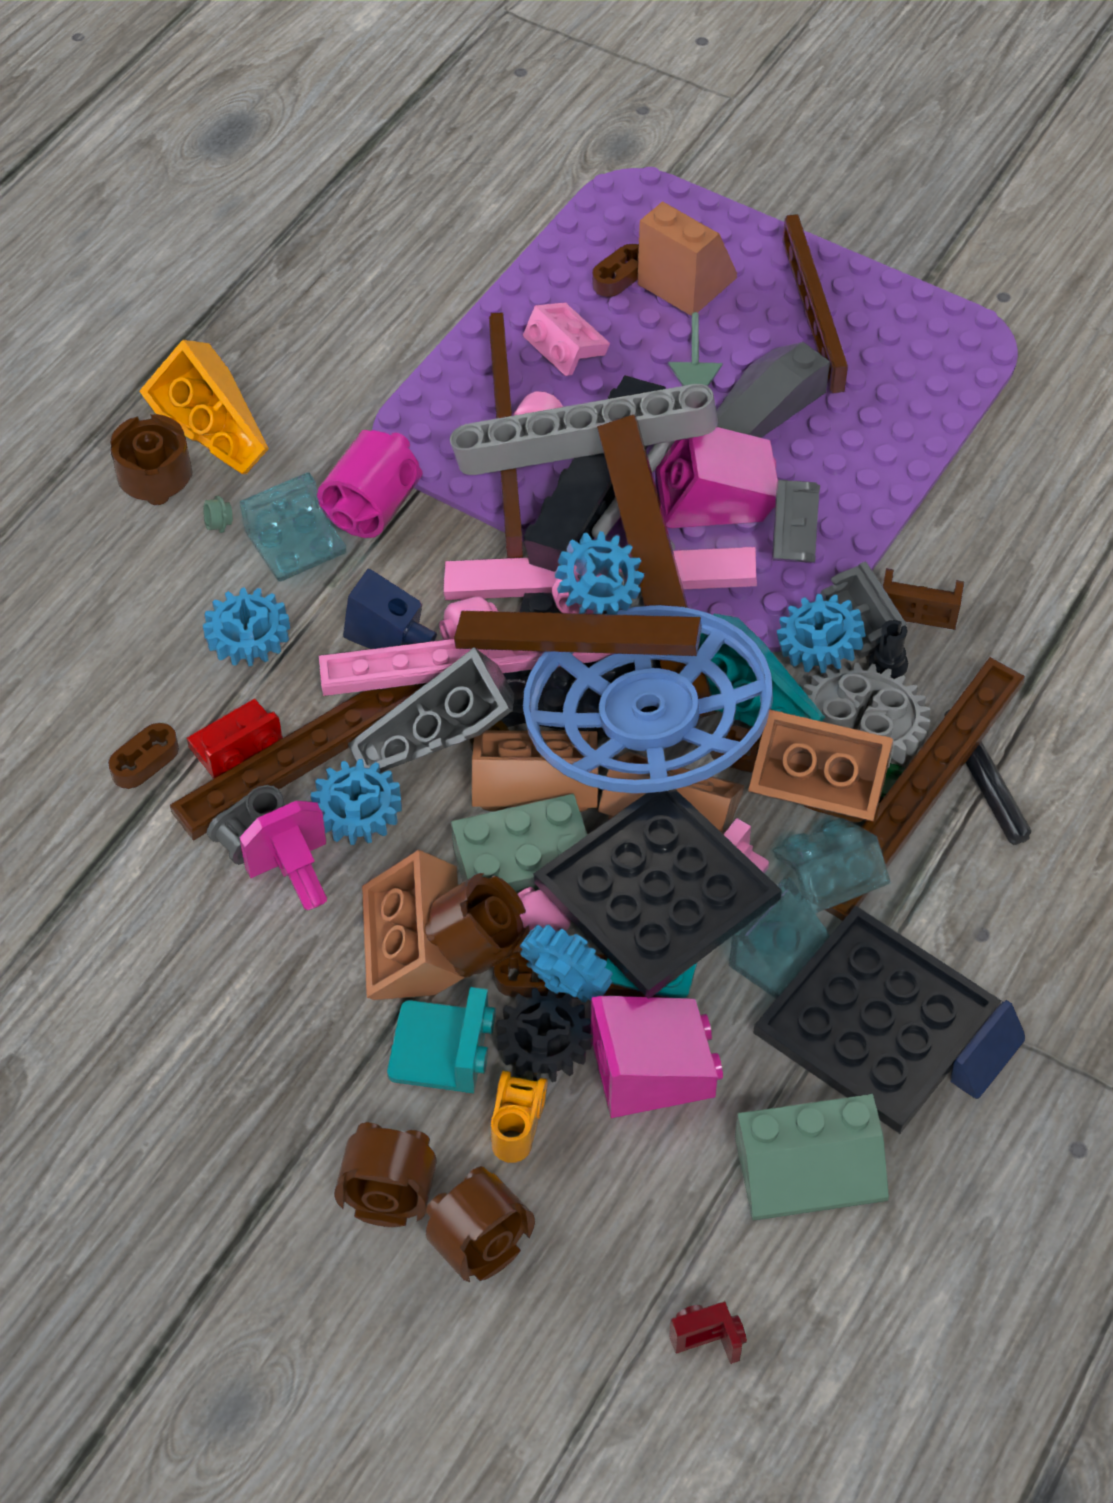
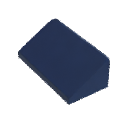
(988, 1051)

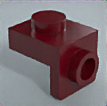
(701, 1325)

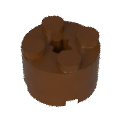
(151, 458)
(477, 924)
(386, 1175)
(478, 1225)

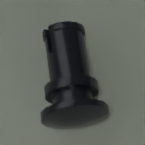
(891, 651)

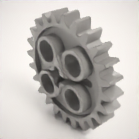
(894, 709)

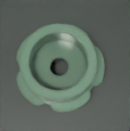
(217, 514)

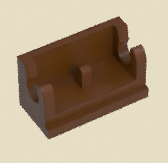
(925, 604)

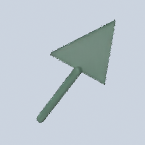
(695, 371)

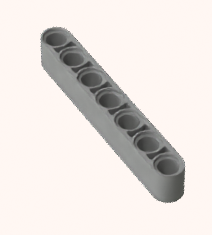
(573, 429)

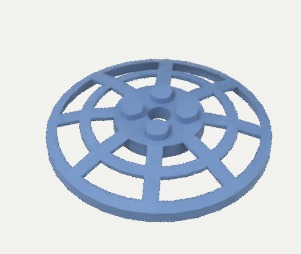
(655, 730)

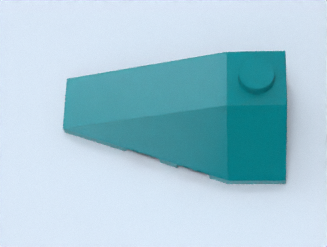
(787, 694)

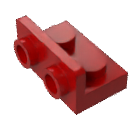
(235, 737)

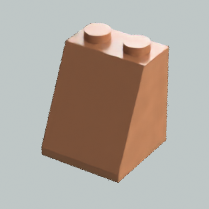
(682, 259)

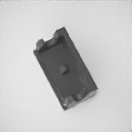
(795, 521)
(868, 596)

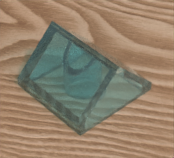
(778, 941)

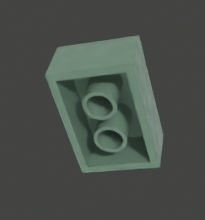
(517, 840)

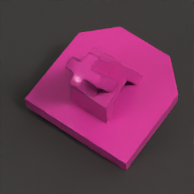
(285, 841)

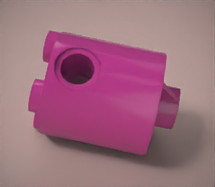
(369, 483)

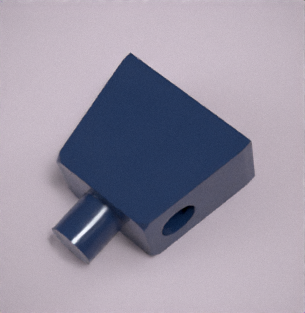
(383, 615)

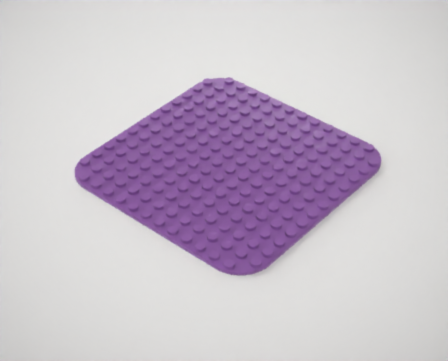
(913, 393)

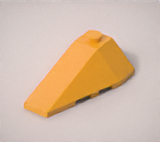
(205, 400)

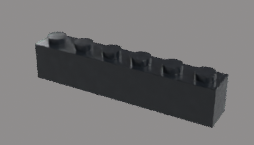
(579, 498)

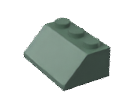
(812, 1157)

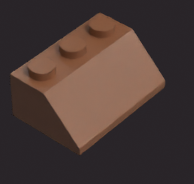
(821, 765)
(513, 773)
(712, 797)
(395, 913)

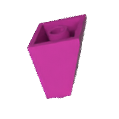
(717, 480)
(652, 1053)

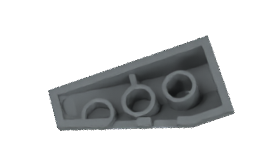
(774, 390)
(442, 713)

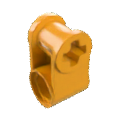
(518, 1109)

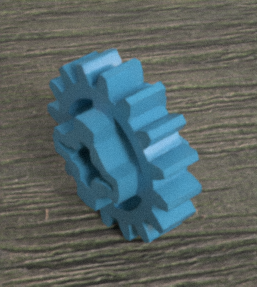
(591, 559)
(227, 626)
(821, 633)
(358, 801)
(566, 963)

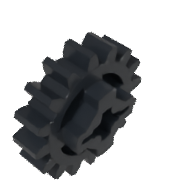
(549, 1052)

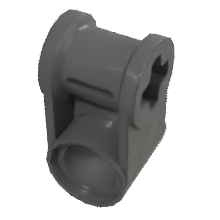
(241, 816)

